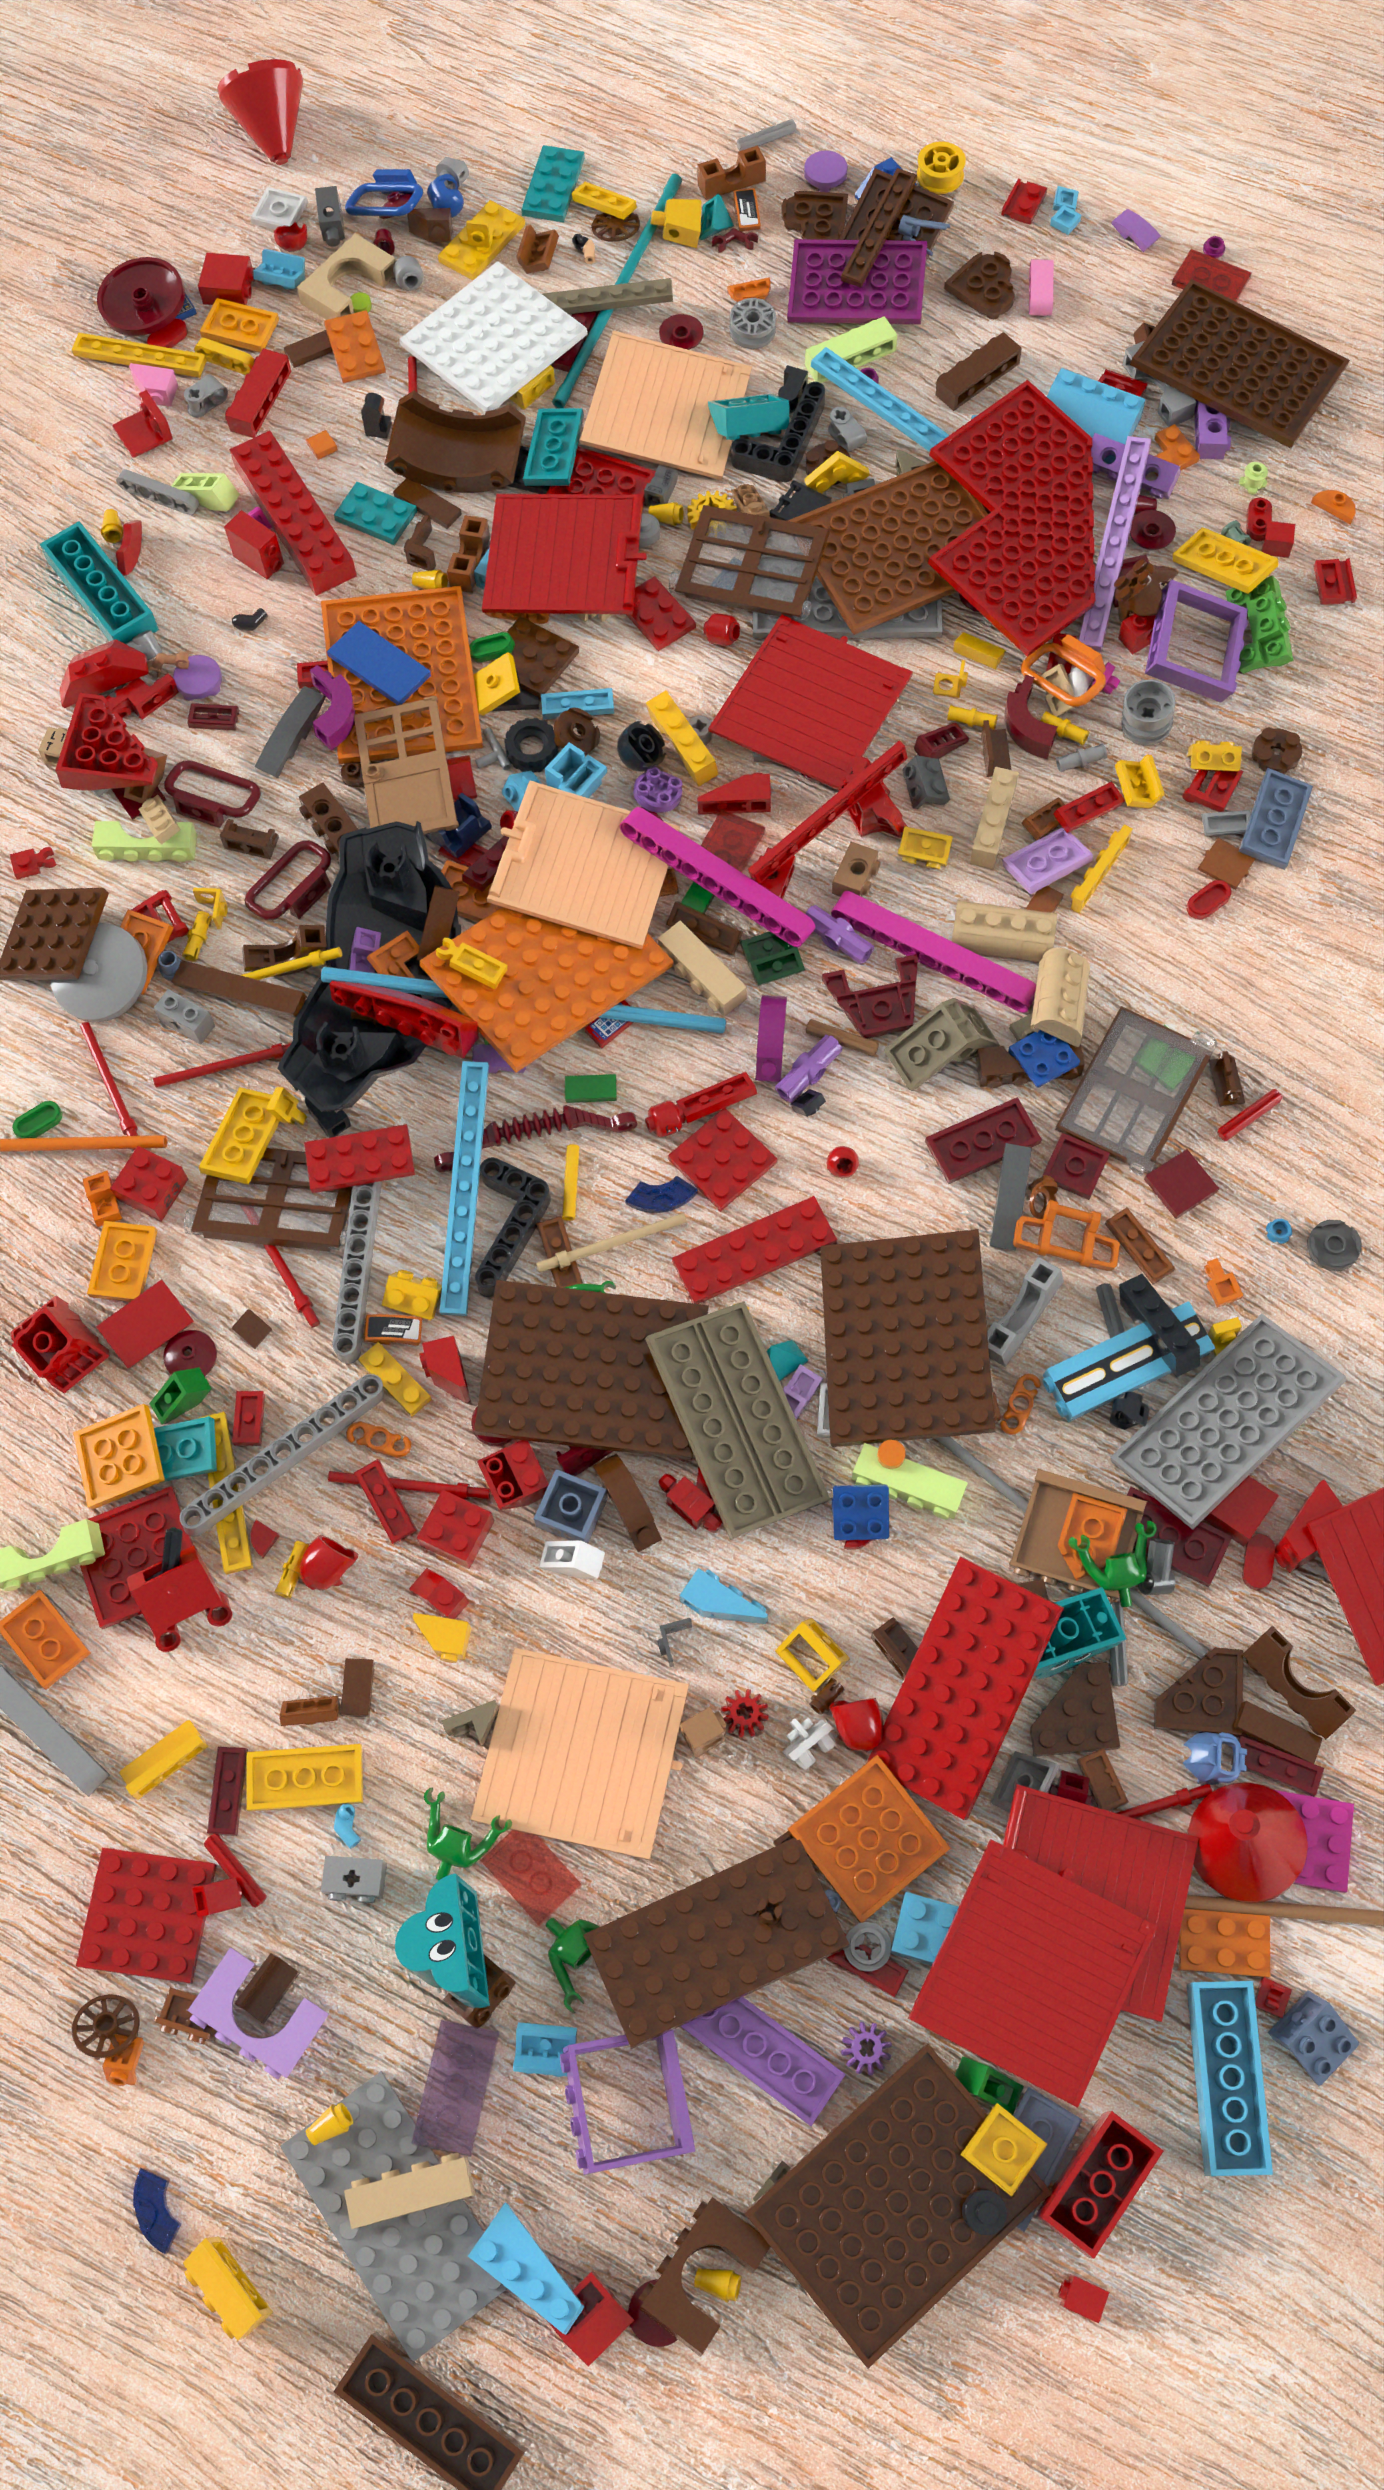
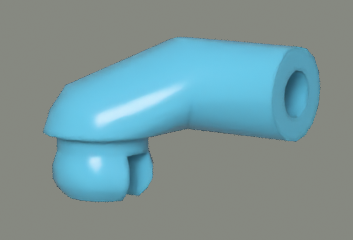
(343, 1825)

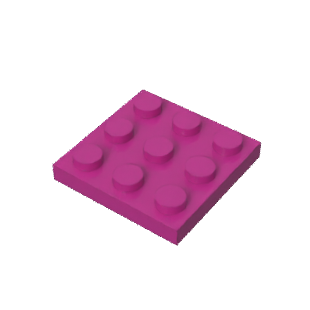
(1329, 1841)

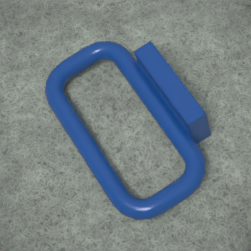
(386, 182)

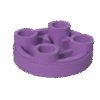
(825, 170)
(200, 679)
(657, 790)

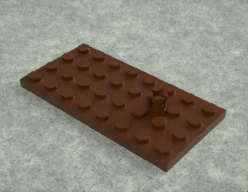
(715, 1941)

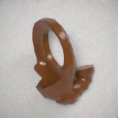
(1045, 1186)

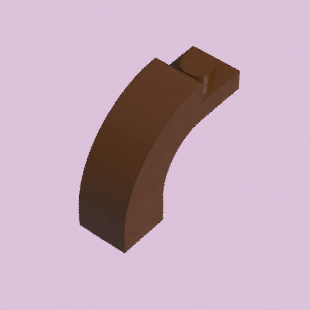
(307, 940)
(628, 1502)

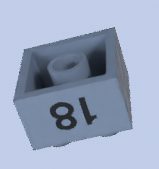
(571, 1507)

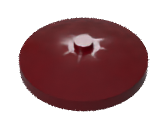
(141, 296)

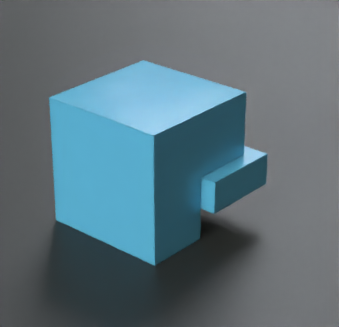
(575, 772)

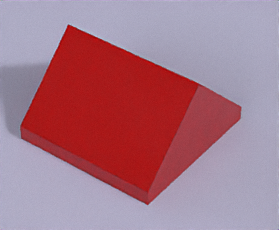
(461, 777)

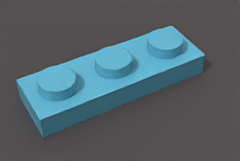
(592, 701)

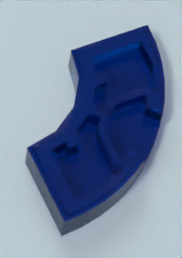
(661, 1197)
(152, 2210)

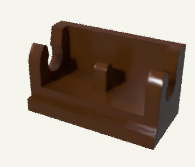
(248, 840)
(895, 1645)

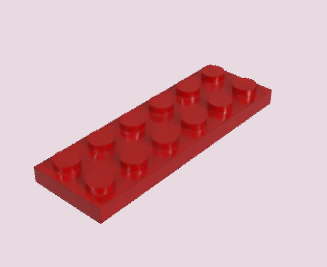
(754, 1250)

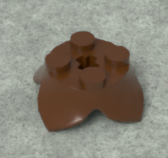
(1140, 589)

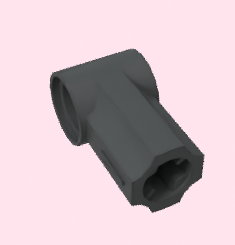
(1159, 1575)

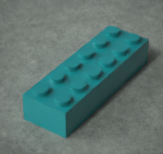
(98, 584)

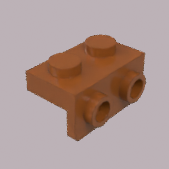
(536, 249)
(176, 2017)

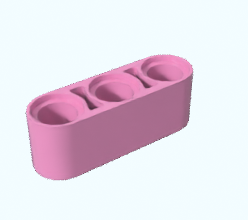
(1041, 287)

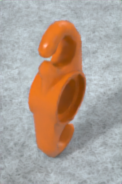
(1020, 1392)
(370, 1430)

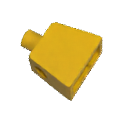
(680, 221)

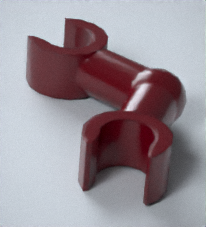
(737, 235)

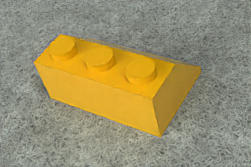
(226, 2288)

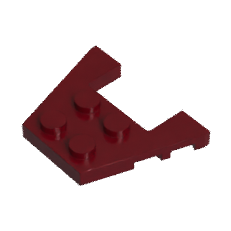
(880, 1008)

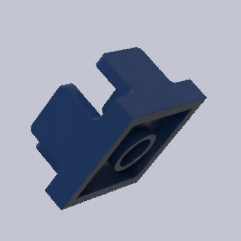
(470, 830)

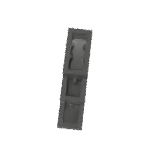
(289, 731)
(1010, 1195)

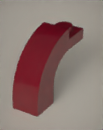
(1022, 727)

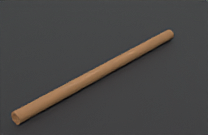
(1287, 1910)

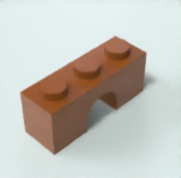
(747, 171)
(473, 544)

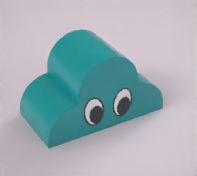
(1082, 1631)
(446, 1942)

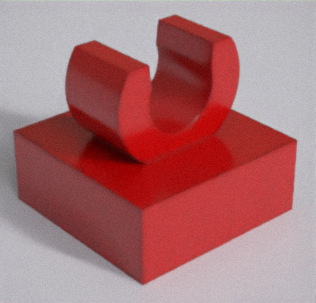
(1272, 1997)

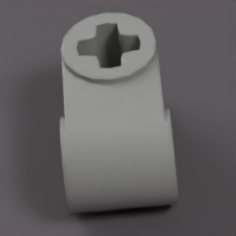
(205, 393)
(846, 429)

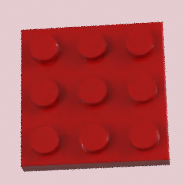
(722, 1159)

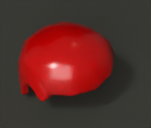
(291, 237)

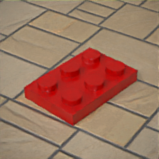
(659, 614)

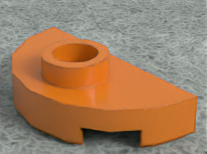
(751, 289)
(1336, 503)

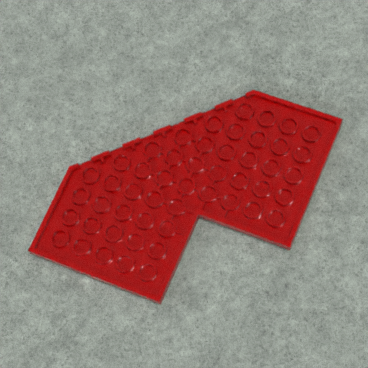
(1034, 553)

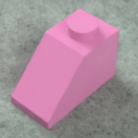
(157, 381)

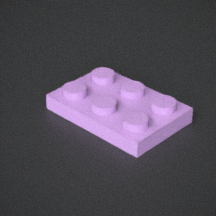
(1047, 860)

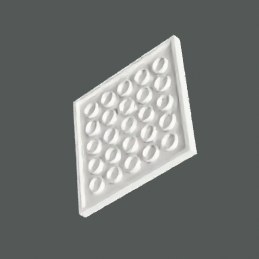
(493, 337)

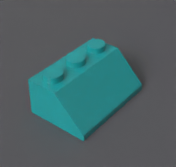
(750, 415)

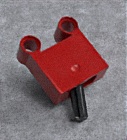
(176, 1591)

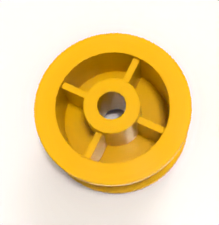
(941, 167)

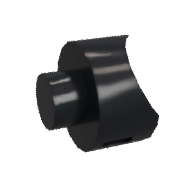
(1132, 1411)
(984, 2212)

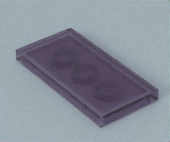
(455, 2088)

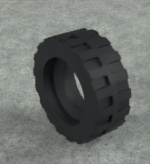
(525, 729)

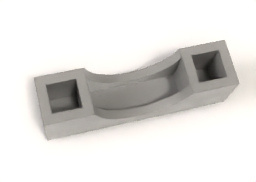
(1174, 405)
(1035, 1294)

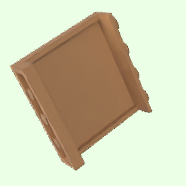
(1043, 1523)

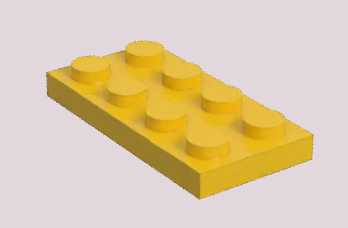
(473, 259)
(1225, 560)
(241, 1138)
(304, 1777)

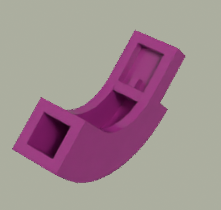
(338, 720)
(771, 1038)

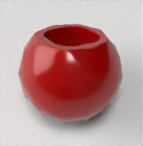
(842, 1162)

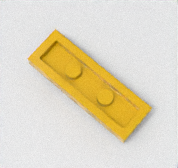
(604, 200)
(395, 1379)

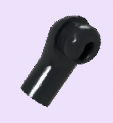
(249, 622)

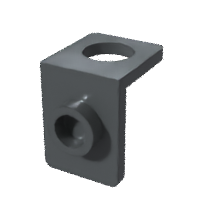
(671, 1628)

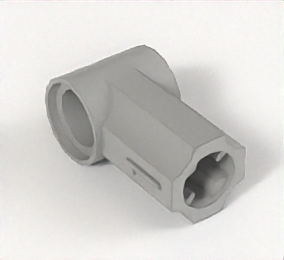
(146, 643)

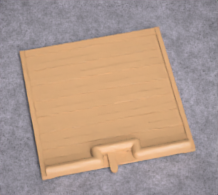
(656, 404)
(578, 867)
(581, 1753)

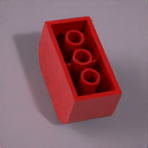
(1099, 2183)

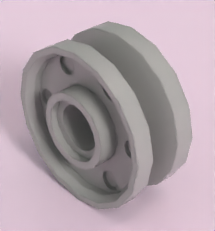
(752, 323)

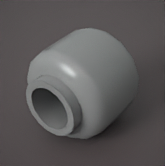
(408, 273)

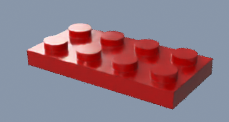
(359, 1158)

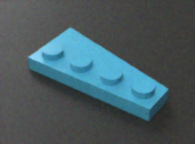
(523, 2267)

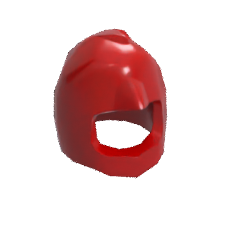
(325, 1563)
(859, 1723)

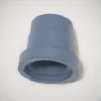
(168, 971)

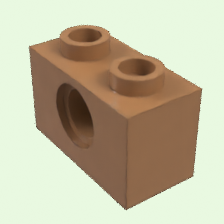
(856, 859)
(704, 1731)

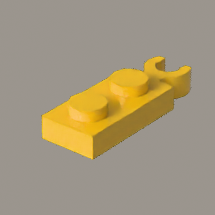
(473, 963)

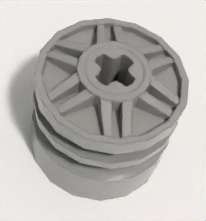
(1148, 712)

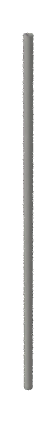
(1022, 1503)

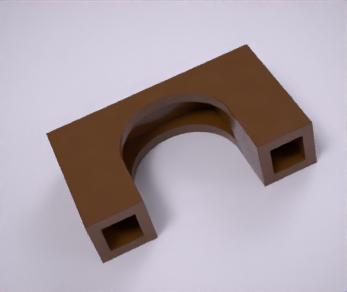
(667, 2301)

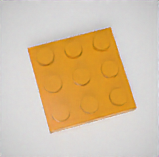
(118, 1456)

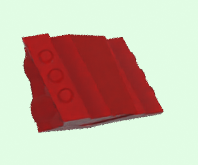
(874, 810)
(58, 1345)

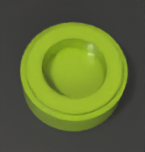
(361, 302)

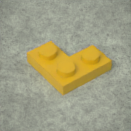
(836, 468)

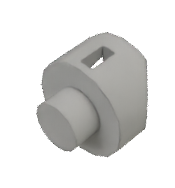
(455, 168)
(649, 530)

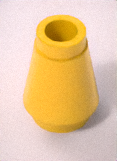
(668, 513)
(111, 526)
(430, 579)
(330, 2124)
(719, 2283)

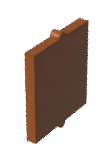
(1226, 863)

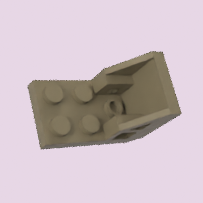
(944, 1034)

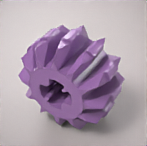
(876, 2049)

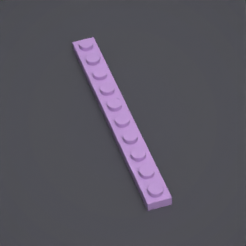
(1115, 540)

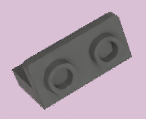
(925, 781)

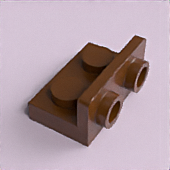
(499, 1988)

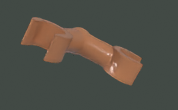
(180, 660)

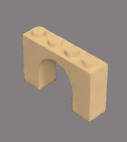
(353, 257)

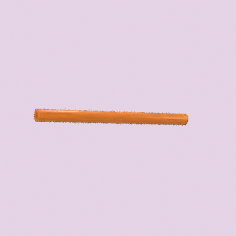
(83, 1143)

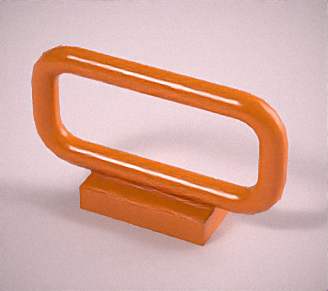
(1076, 654)

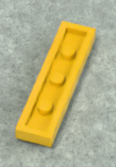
(1105, 861)

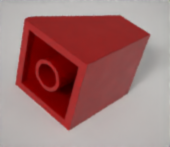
(1296, 1544)

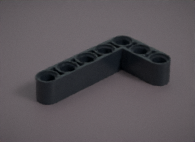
(783, 462)
(514, 1224)

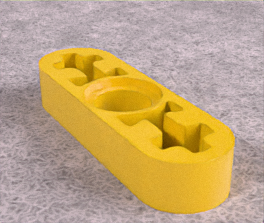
(225, 356)

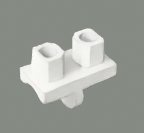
(818, 1734)

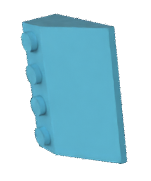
(1097, 406)

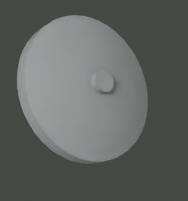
(109, 978)

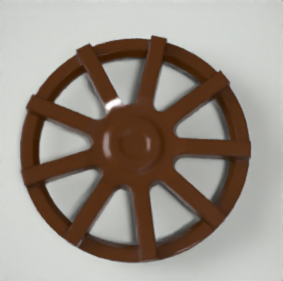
(615, 226)
(105, 2027)

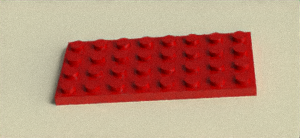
(965, 1686)

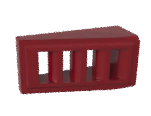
(925, 743)

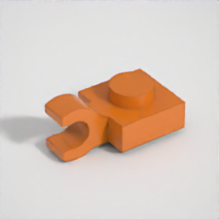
(1223, 1286)

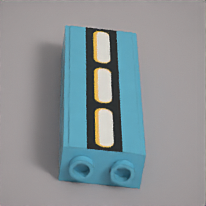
(1116, 1367)

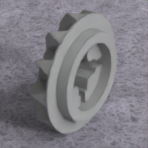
(876, 1935)

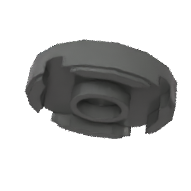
(1334, 1245)

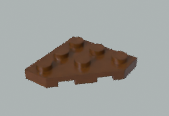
(539, 656)
(1205, 1696)
(1078, 1716)

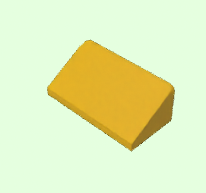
(979, 650)

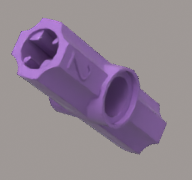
(840, 935)
(808, 1068)

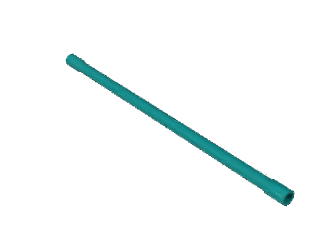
(565, 389)

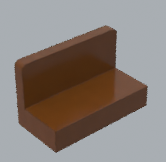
(994, 749)
(267, 1988)

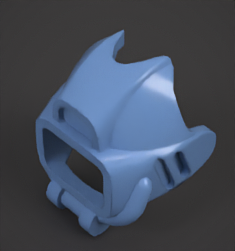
(1206, 1758)

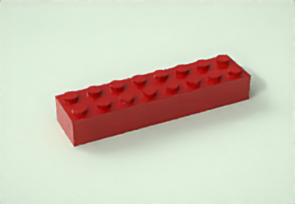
(293, 513)

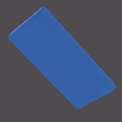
(379, 663)

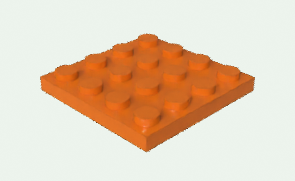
(869, 1839)

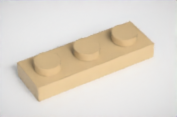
(159, 819)

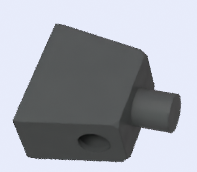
(330, 222)

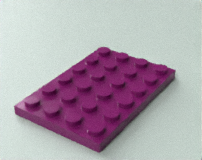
(890, 290)

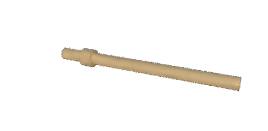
(564, 1258)

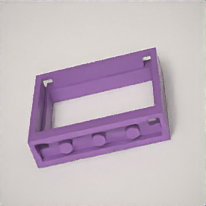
(1160, 668)
(675, 2097)

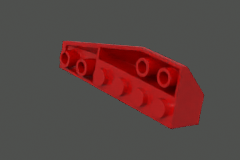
(409, 1015)

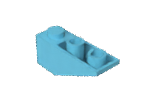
(714, 1600)

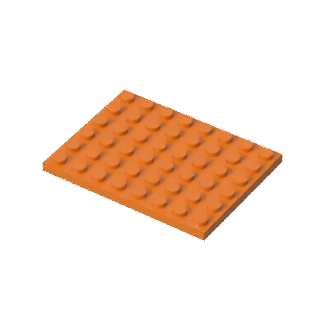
(433, 632)
(552, 981)

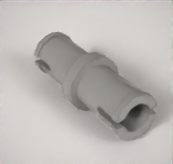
(1081, 757)

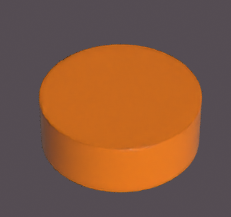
(891, 1454)

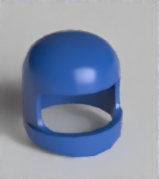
(443, 197)

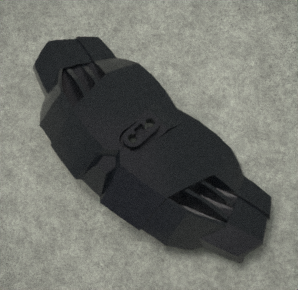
(383, 888)

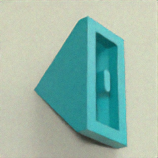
(714, 218)
(786, 1358)

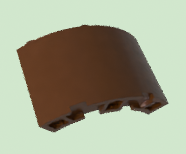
(455, 447)

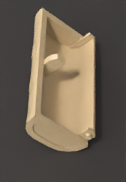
(1004, 930)
(1061, 995)

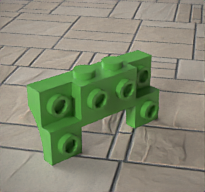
(1267, 624)

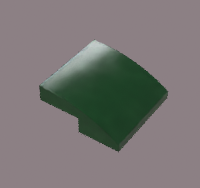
(771, 958)

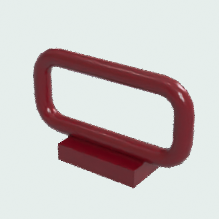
(205, 809)
(304, 895)

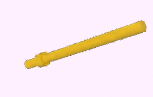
(315, 959)

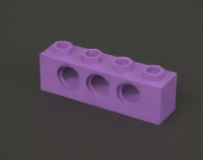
(1211, 432)
(1167, 472)

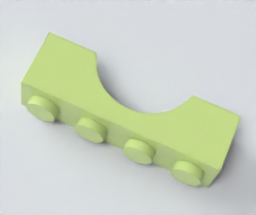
(113, 843)
(76, 1545)

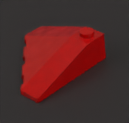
(101, 751)

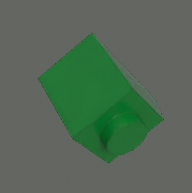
(180, 1394)
(988, 2084)

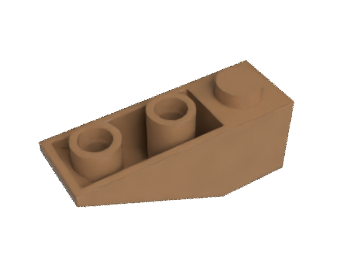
(749, 500)

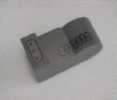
(661, 486)

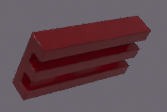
(212, 720)

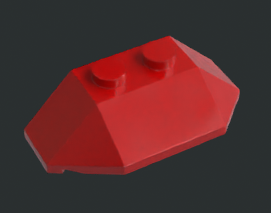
(101, 670)

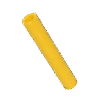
(570, 1182)

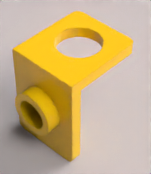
(479, 233)
(957, 682)
(220, 904)

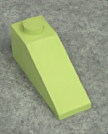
(210, 489)

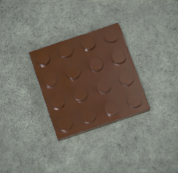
(919, 205)
(52, 934)

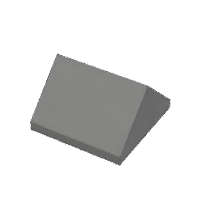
(1025, 1771)

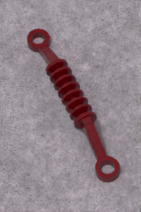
(570, 1117)

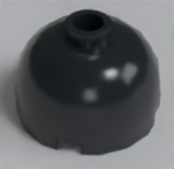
(640, 747)

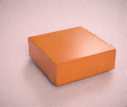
(321, 444)

